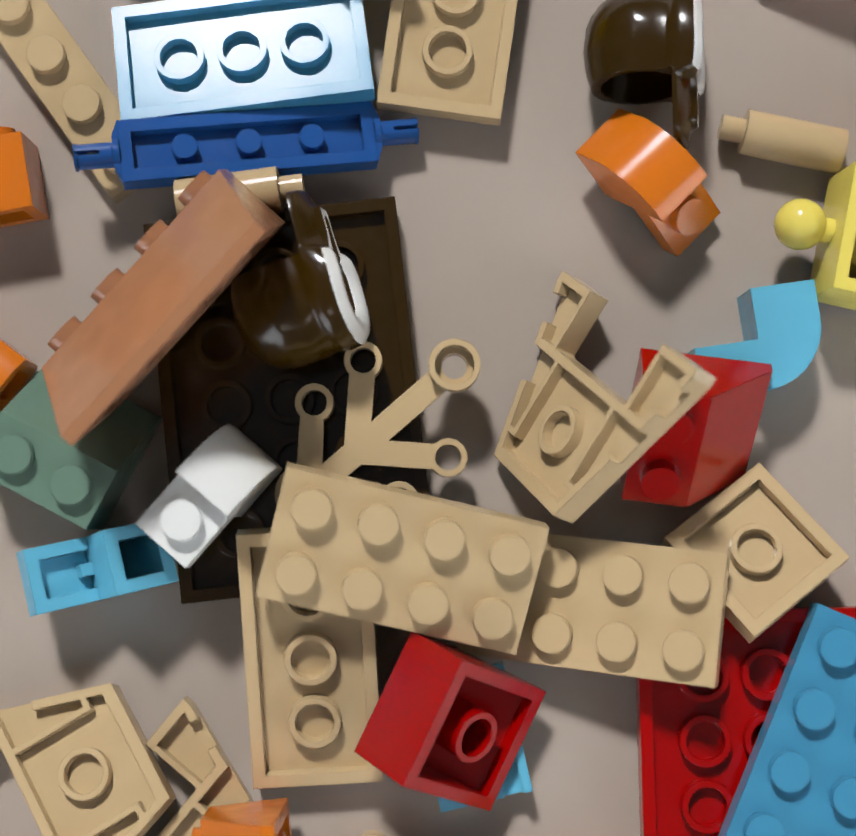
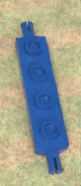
(292, 138)

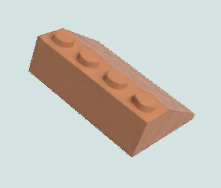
(155, 301)

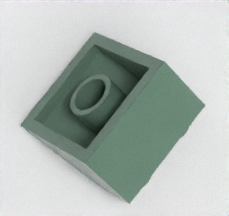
(69, 480)

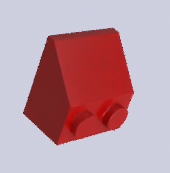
(708, 443)
(449, 723)

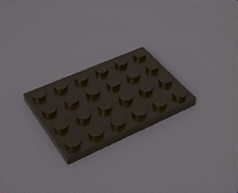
(218, 382)

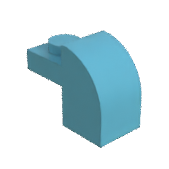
(777, 328)
(93, 569)

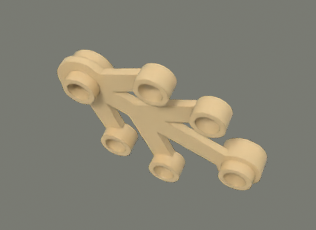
(368, 439)

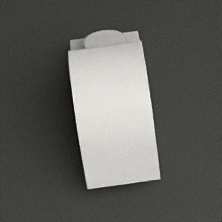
(207, 493)

